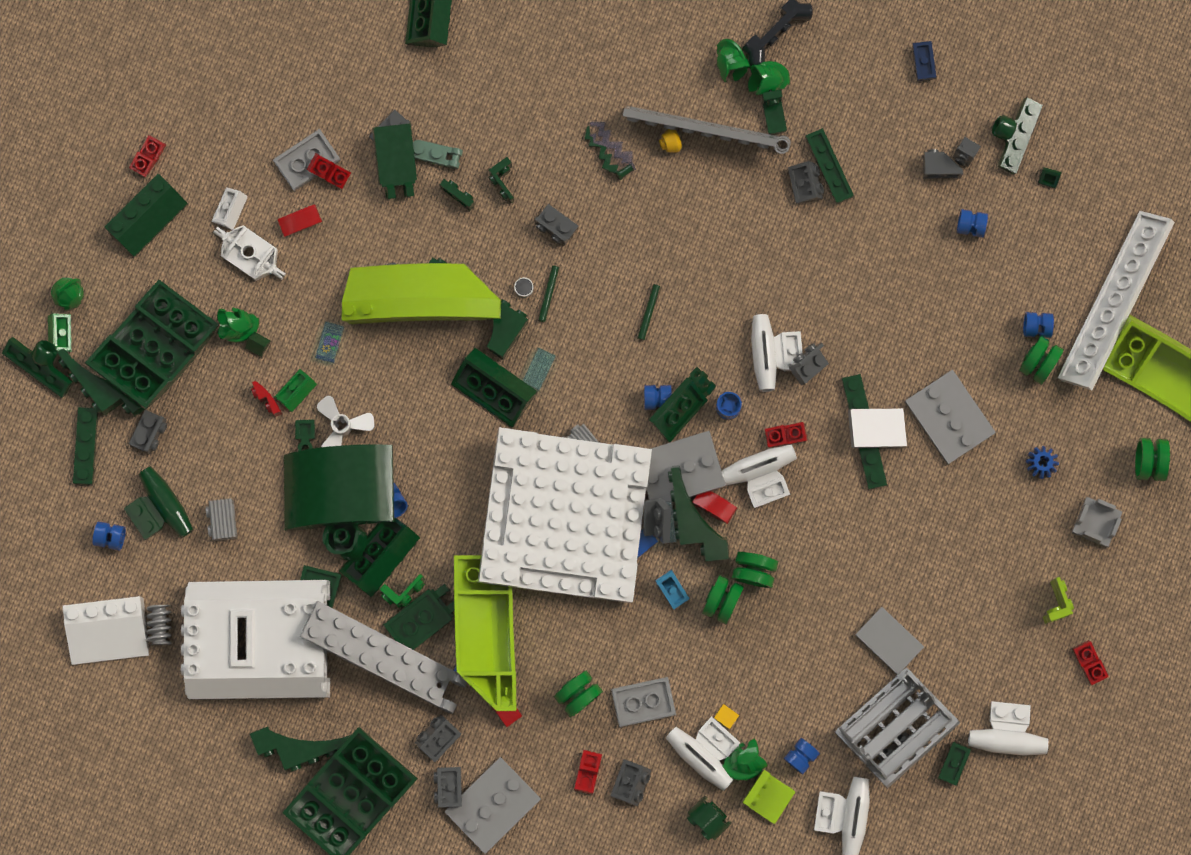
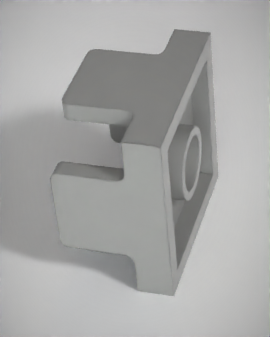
(1097, 521)

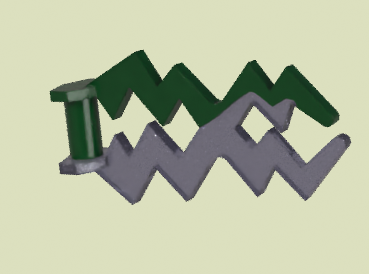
(604, 144)

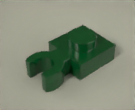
(305, 432)

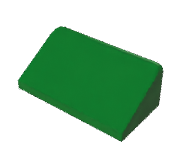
(60, 331)
(295, 390)

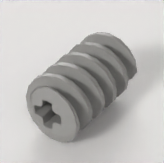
(158, 624)

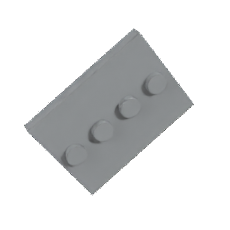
(950, 417)
(697, 462)
(493, 805)

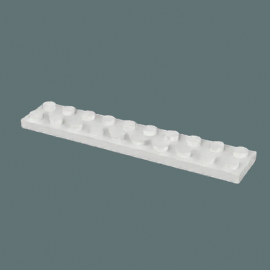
(1116, 300)

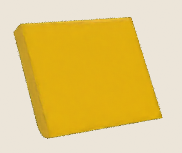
(726, 716)

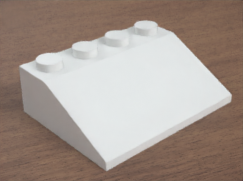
(106, 630)

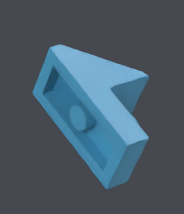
(672, 589)

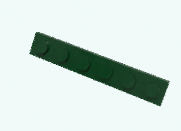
(870, 457)

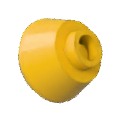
(670, 141)

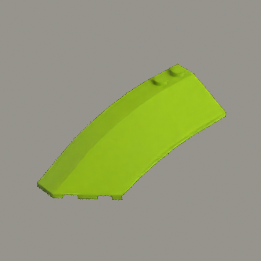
(417, 294)
(1153, 365)
(484, 634)

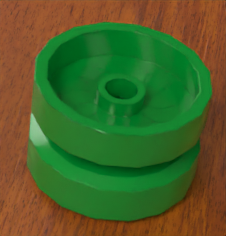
(1041, 360)
(1152, 459)
(755, 568)
(721, 599)
(577, 692)

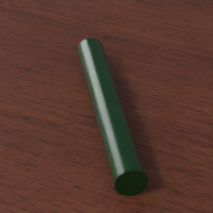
(548, 293)
(648, 312)

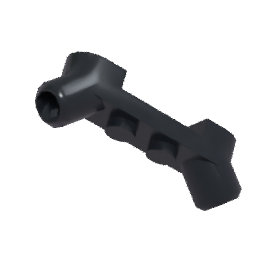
(791, 12)

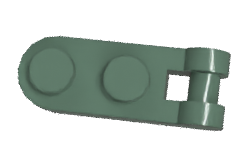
(436, 154)

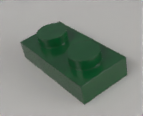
(452, 190)
(954, 763)

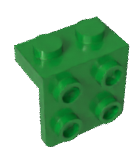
(402, 600)

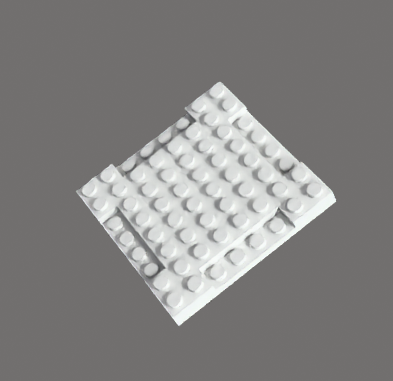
(564, 515)

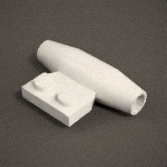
(772, 351)
(761, 473)
(1008, 732)
(706, 751)
(845, 815)

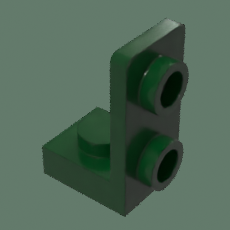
(774, 112)
(501, 168)

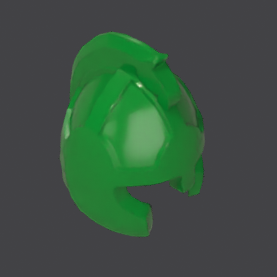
(731, 58)
(768, 77)
(67, 293)
(236, 325)
(745, 763)

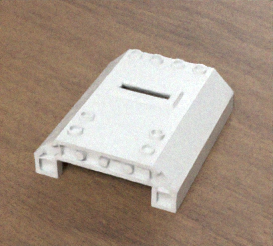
(276, 657)

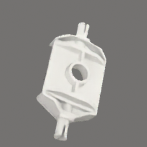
(260, 263)

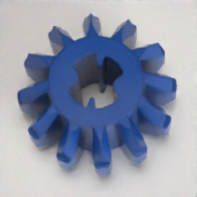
(1048, 467)

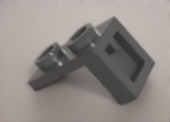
(966, 152)

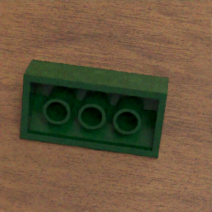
(428, 23)
(146, 215)
(493, 387)
(384, 551)

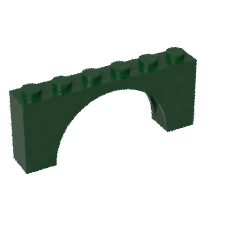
(505, 329)

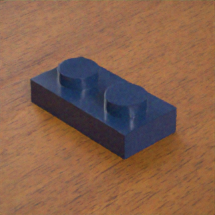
(924, 61)

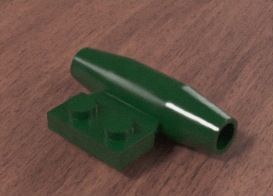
(158, 507)

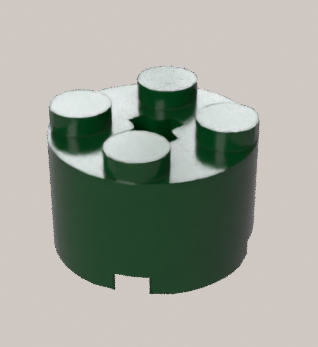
(345, 540)
(708, 818)

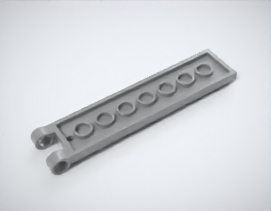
(706, 128)
(380, 655)

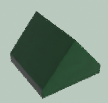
(1049, 177)
(257, 344)

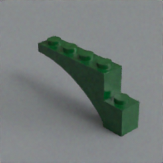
(102, 392)
(691, 525)
(293, 751)

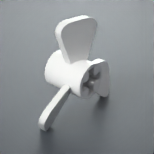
(329, 409)

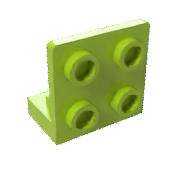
(1065, 605)
(768, 797)

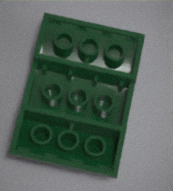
(153, 345)
(338, 486)
(349, 794)

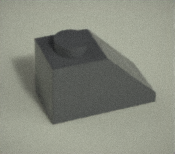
(939, 165)

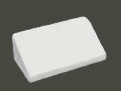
(229, 208)

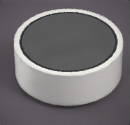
(523, 287)

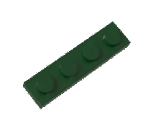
(829, 166)
(85, 446)

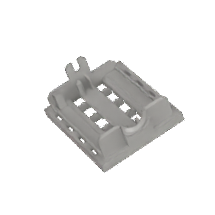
(878, 709)

